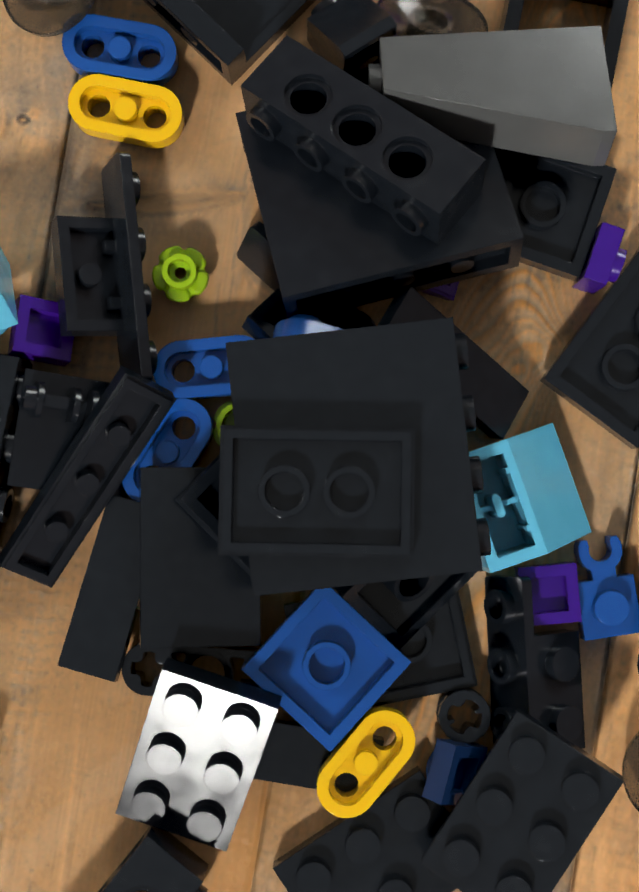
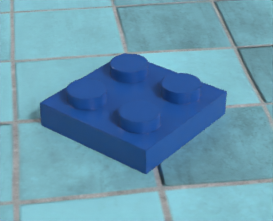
(326, 666)

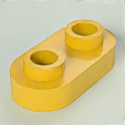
(130, 108)
(367, 761)

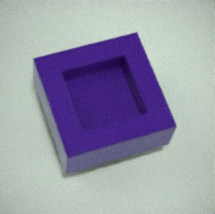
(603, 259)
(38, 333)
(553, 592)

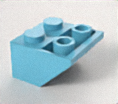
(527, 498)

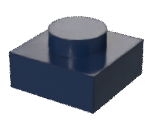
(451, 769)

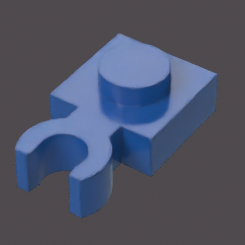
(606, 599)

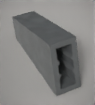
(506, 88)

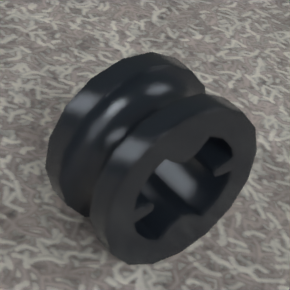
(468, 732)

